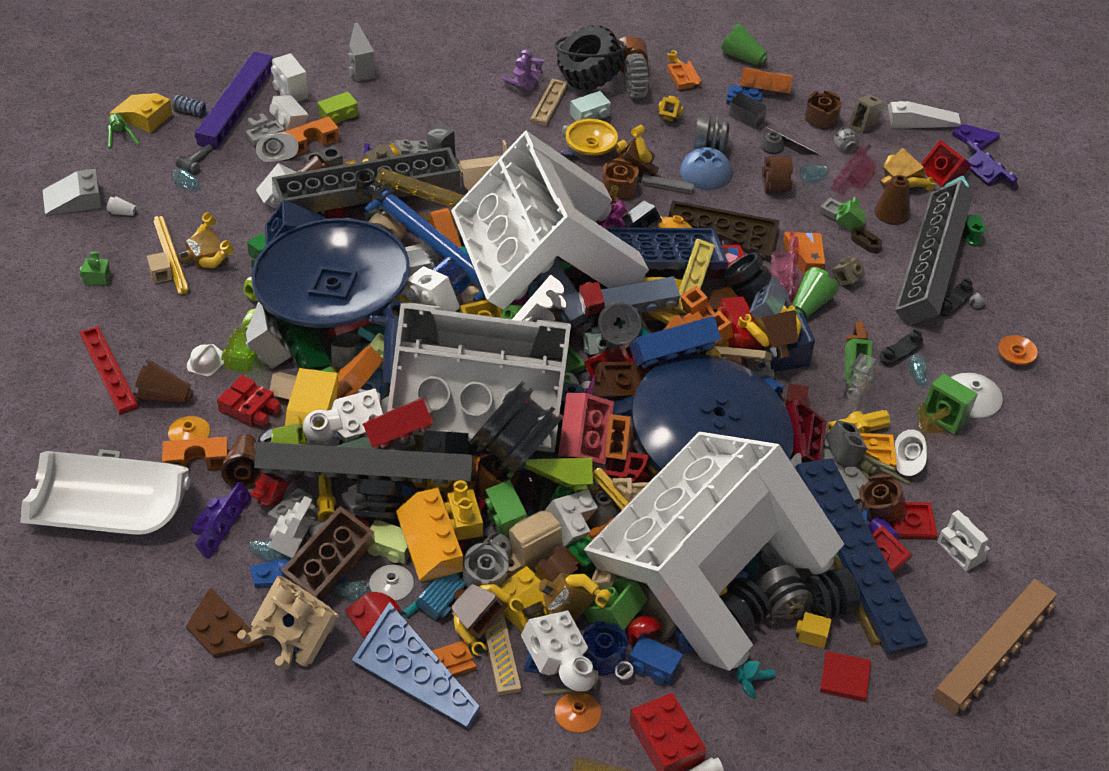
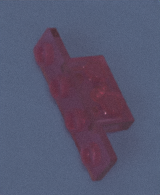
(857, 171)
(784, 267)

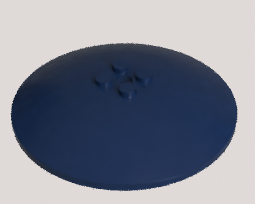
(300, 265)
(681, 400)

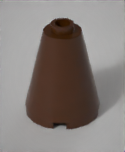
(894, 202)
(161, 385)
(241, 462)
(489, 475)

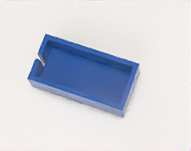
(675, 341)

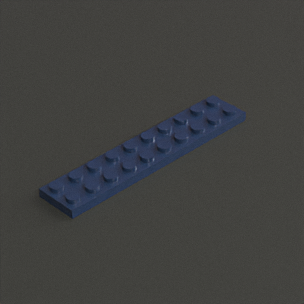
(863, 558)

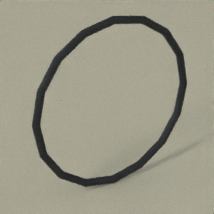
(588, 55)

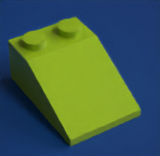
(569, 472)

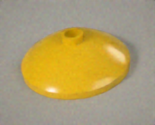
(591, 137)

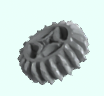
(636, 76)

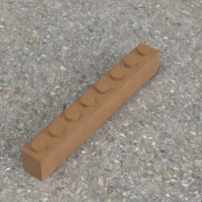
(994, 648)

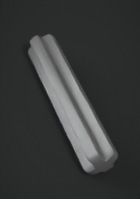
(667, 184)

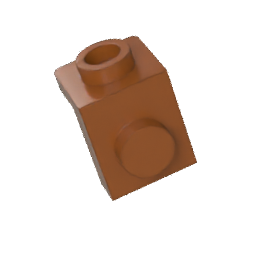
(859, 332)

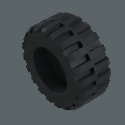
(595, 71)

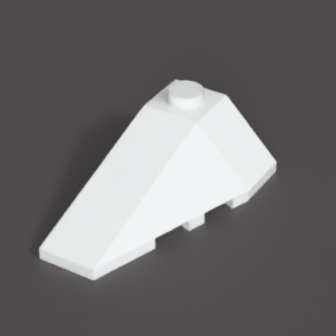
(920, 116)

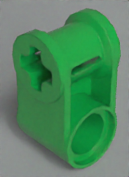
(973, 230)

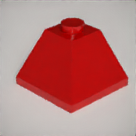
(944, 164)

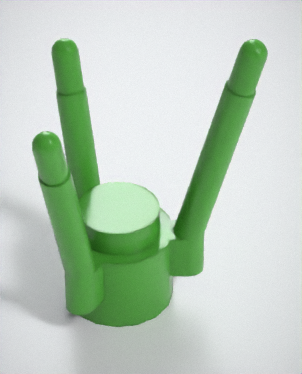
(117, 124)

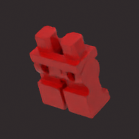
(248, 402)

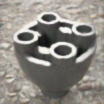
(606, 510)

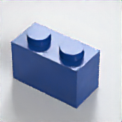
(655, 660)

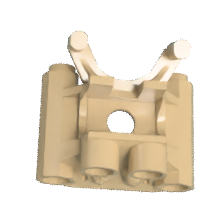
(311, 624)

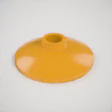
(673, 222)
(198, 428)

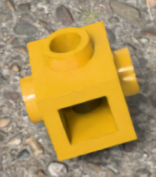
(666, 104)

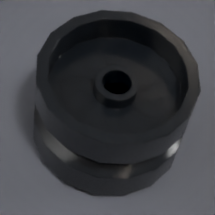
(747, 275)

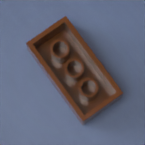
(329, 554)

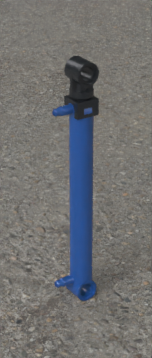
(384, 199)

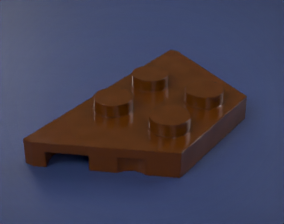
(616, 380)
(217, 627)

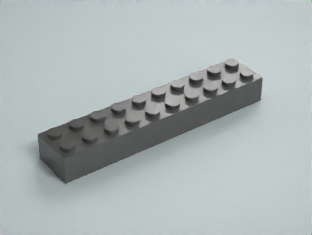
(335, 185)
(934, 254)
(365, 461)

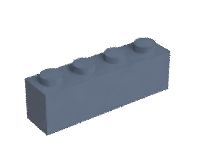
(646, 295)
(769, 299)
(573, 313)

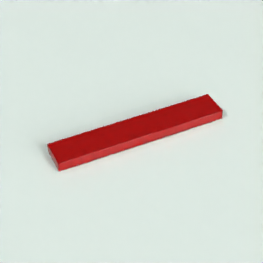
(108, 370)

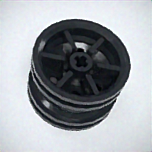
(516, 429)

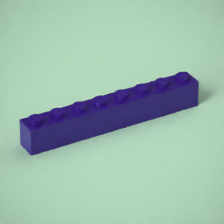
(234, 100)

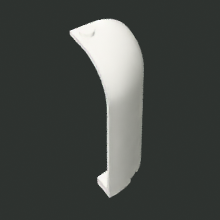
(104, 493)

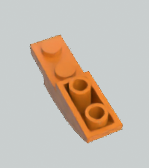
(357, 372)

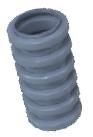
(188, 105)

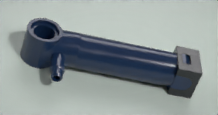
(390, 335)

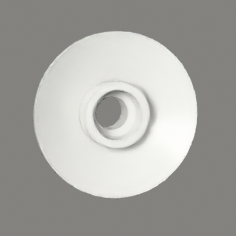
(396, 588)

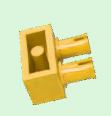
(464, 512)

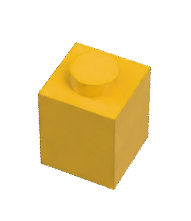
(813, 630)

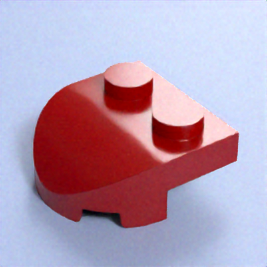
(368, 610)

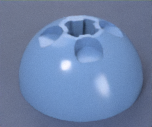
(706, 169)

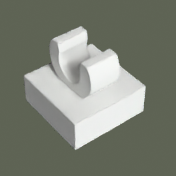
(351, 497)

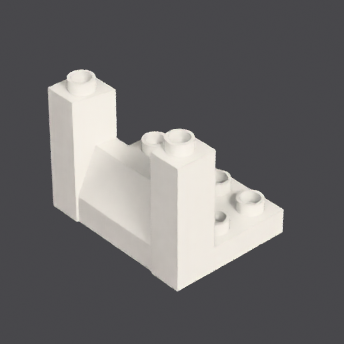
(533, 210)
(474, 364)
(704, 525)

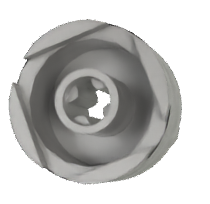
(485, 565)

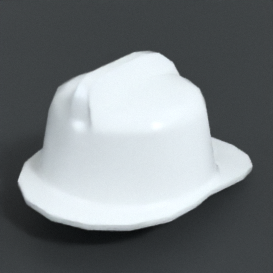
(277, 147)
(205, 360)
(910, 452)

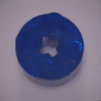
(457, 275)
(605, 646)

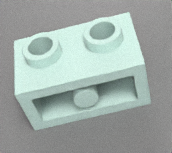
(590, 107)

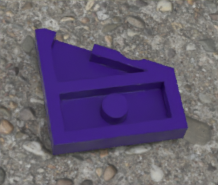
(975, 134)

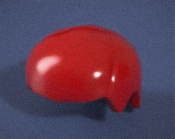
(643, 626)

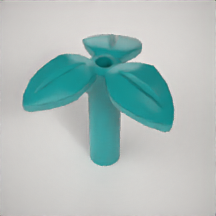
(750, 673)

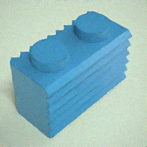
(439, 595)

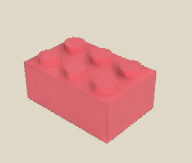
(585, 427)

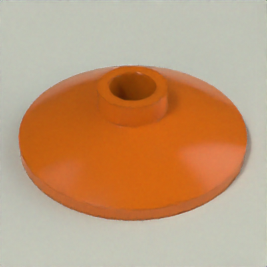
(1017, 350)
(578, 720)

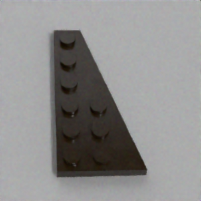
(741, 229)

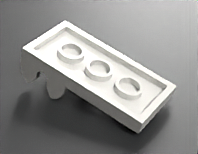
(542, 300)

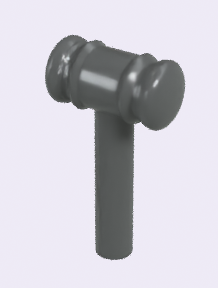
(191, 164)

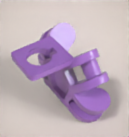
(523, 71)

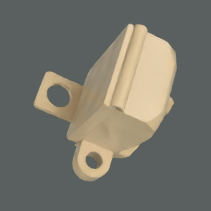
(475, 169)
(533, 540)

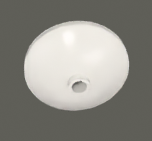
(989, 395)

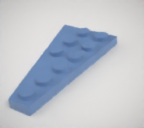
(407, 663)

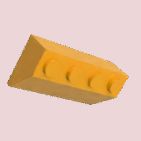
(430, 536)

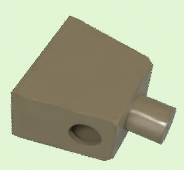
(866, 108)

